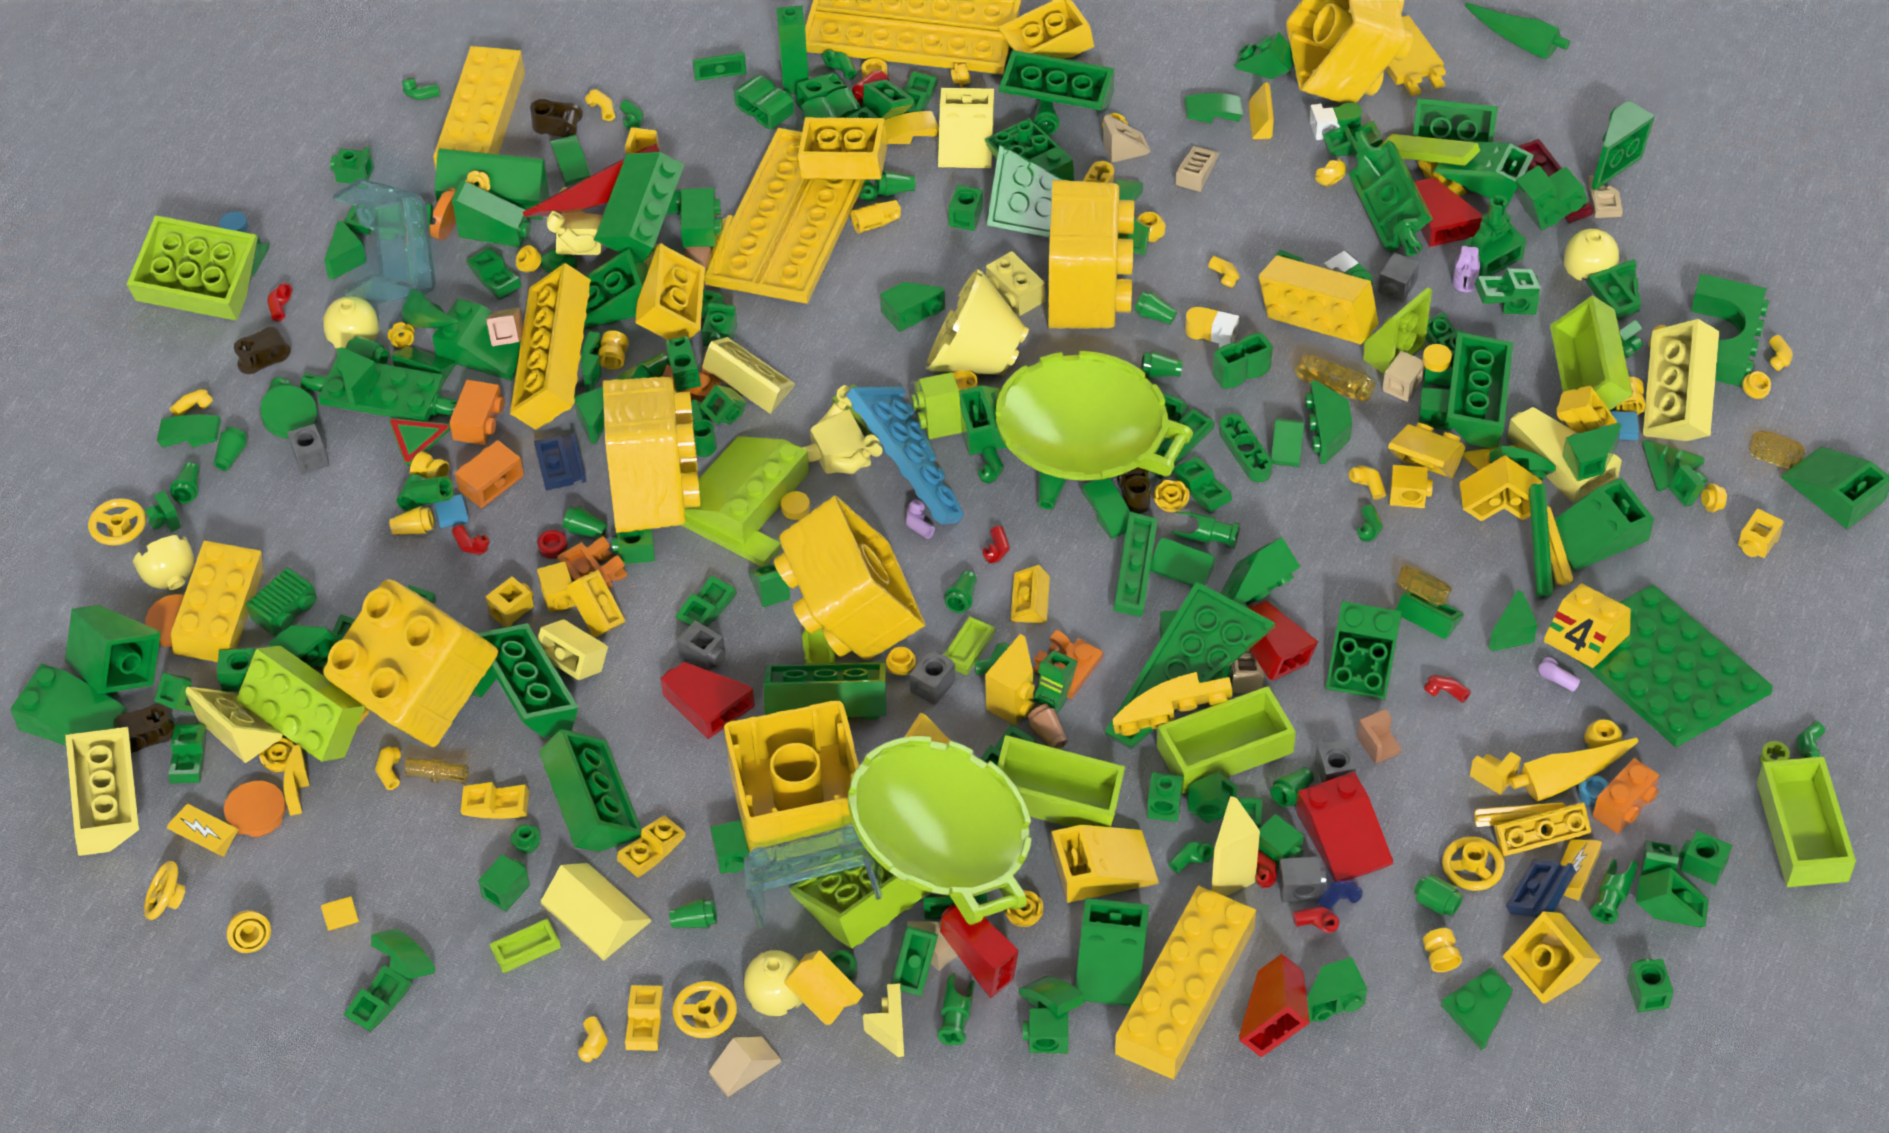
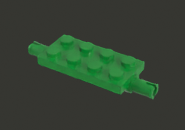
(1389, 194)
(397, 394)

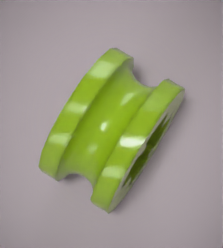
(1774, 747)

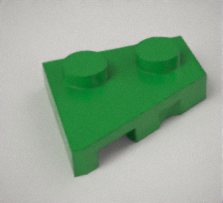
(1617, 288)
(1479, 1005)

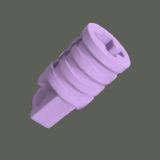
(1466, 266)

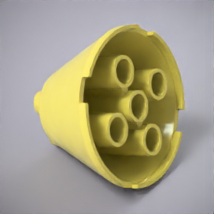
(979, 333)

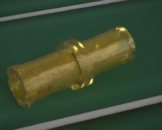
(436, 770)

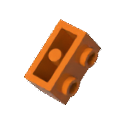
(476, 412)
(489, 474)
(1626, 796)

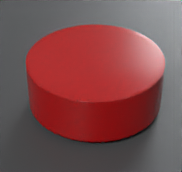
(552, 544)

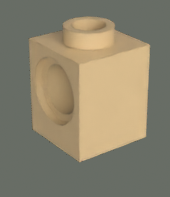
(1404, 376)

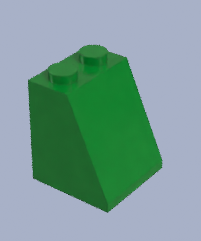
(111, 649)

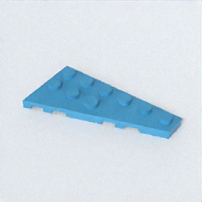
(907, 445)

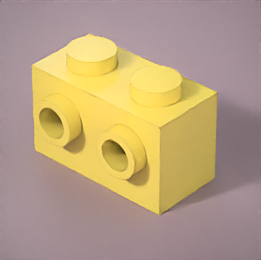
(1016, 283)
(572, 649)

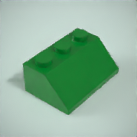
(1454, 120)

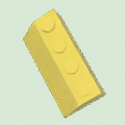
(1681, 381)
(101, 789)

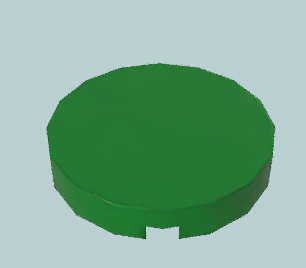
(287, 409)

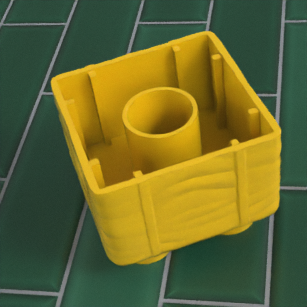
(1346, 45)
(1089, 255)
(649, 453)
(847, 581)
(409, 662)
(791, 772)

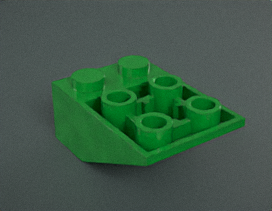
(1034, 145)
(1491, 170)
(979, 418)
(1839, 484)
(1603, 524)
(1260, 573)
(1363, 650)
(1112, 951)

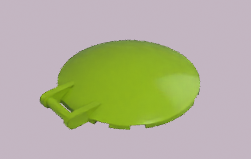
(1087, 418)
(942, 822)

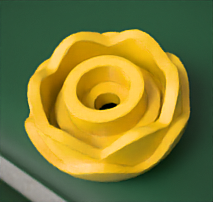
(1331, 173)
(1155, 222)
(1171, 496)
(1605, 727)
(270, 757)
(1033, 911)

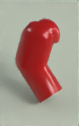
(476, 545)

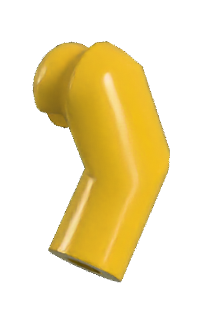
(597, 97)

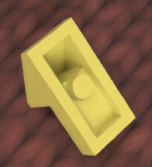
(887, 1026)

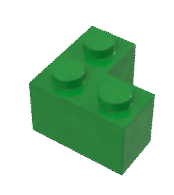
(1550, 197)
(699, 217)

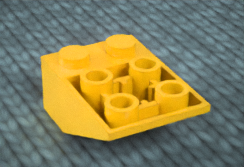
(1101, 861)

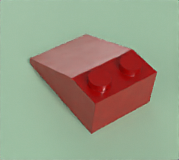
(1343, 827)

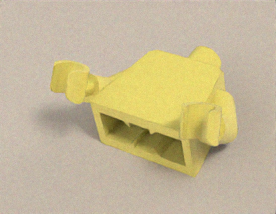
(575, 232)
(839, 441)

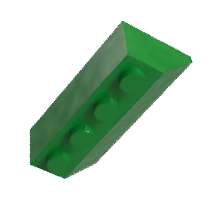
(1058, 80)
(511, 177)
(639, 202)
(1479, 388)
(531, 680)
(857, 685)
(589, 791)

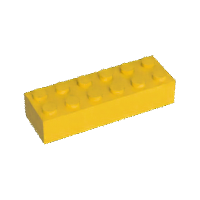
(483, 101)
(550, 347)
(1185, 982)

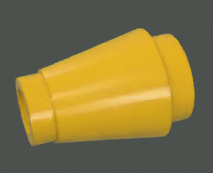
(415, 521)

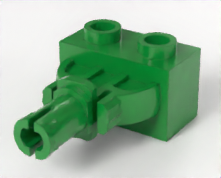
(1497, 239)

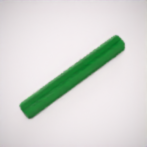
(1540, 540)

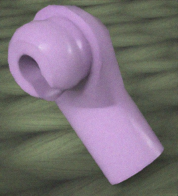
(915, 519)
(1549, 670)

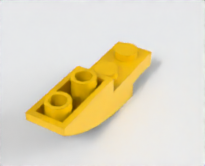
(1158, 703)

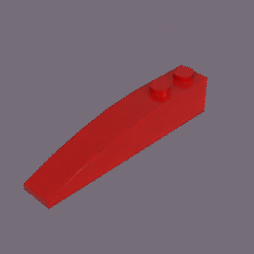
(585, 194)

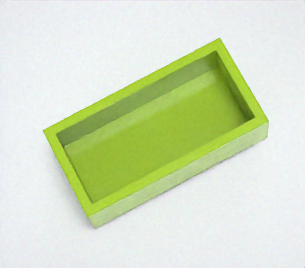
(1592, 352)
(300, 703)
(1226, 737)
(1062, 784)
(1805, 822)

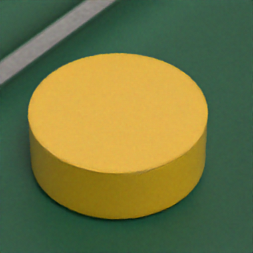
(872, 65)
(1437, 357)
(795, 505)

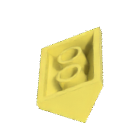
(746, 374)
(231, 722)
(1235, 851)
(593, 908)

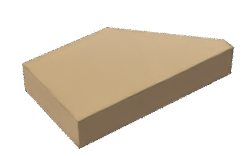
(1605, 200)

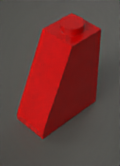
(1451, 215)
(1284, 647)
(706, 697)
(981, 949)
(1275, 1006)

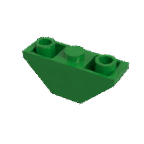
(1328, 419)

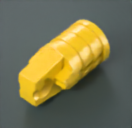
(875, 216)

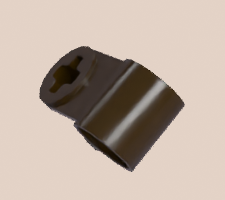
(553, 117)
(262, 349)
(1135, 489)
(144, 726)

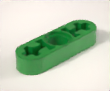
(1245, 436)

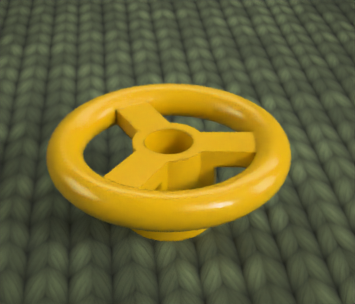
(117, 524)
(1476, 849)
(163, 890)
(705, 1024)

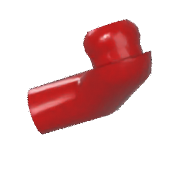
(278, 299)
(999, 548)
(1448, 684)
(1266, 870)
(1318, 917)

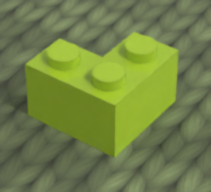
(937, 405)

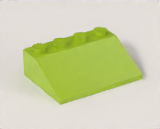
(194, 268)
(748, 485)
(847, 903)

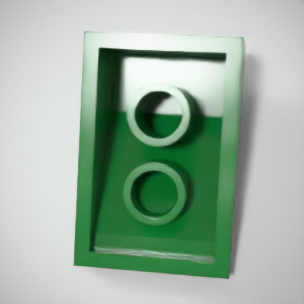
(1623, 141)
(615, 289)
(470, 342)
(62, 705)

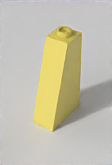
(1546, 437)

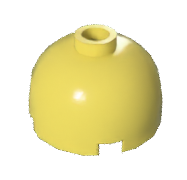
(1589, 253)
(349, 318)
(165, 563)
(765, 983)

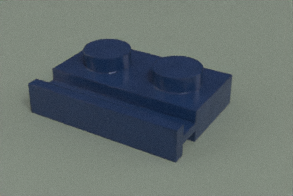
(559, 461)
(1540, 888)

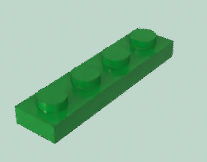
(1135, 564)

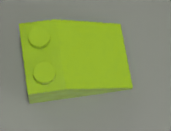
(1402, 332)

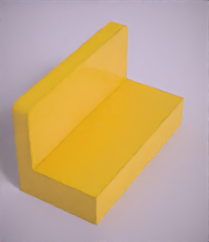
(822, 986)

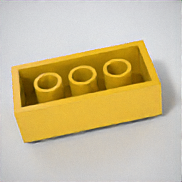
(1319, 299)
(216, 601)

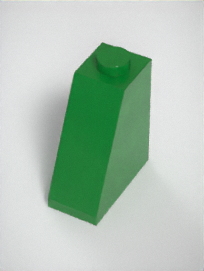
(488, 217)

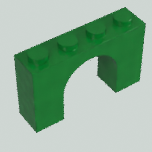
(1742, 307)

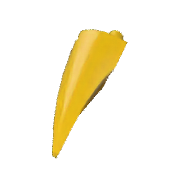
(1564, 770)

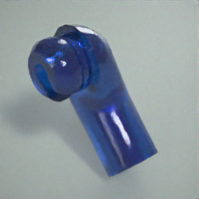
(1340, 890)

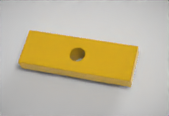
(1526, 831)

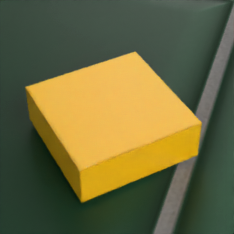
(339, 913)

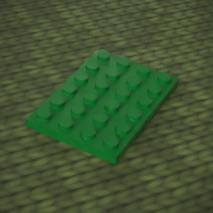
(1677, 670)

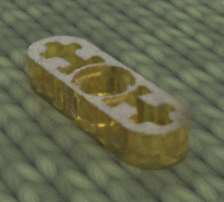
(1358, 387)

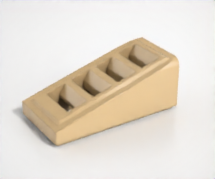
(1193, 173)
(1246, 674)

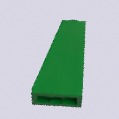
(792, 47)

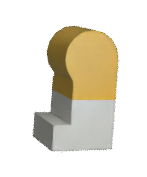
(1211, 325)

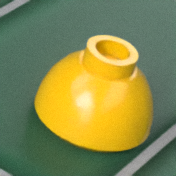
(248, 931)

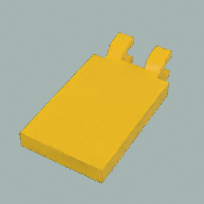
(1419, 62)

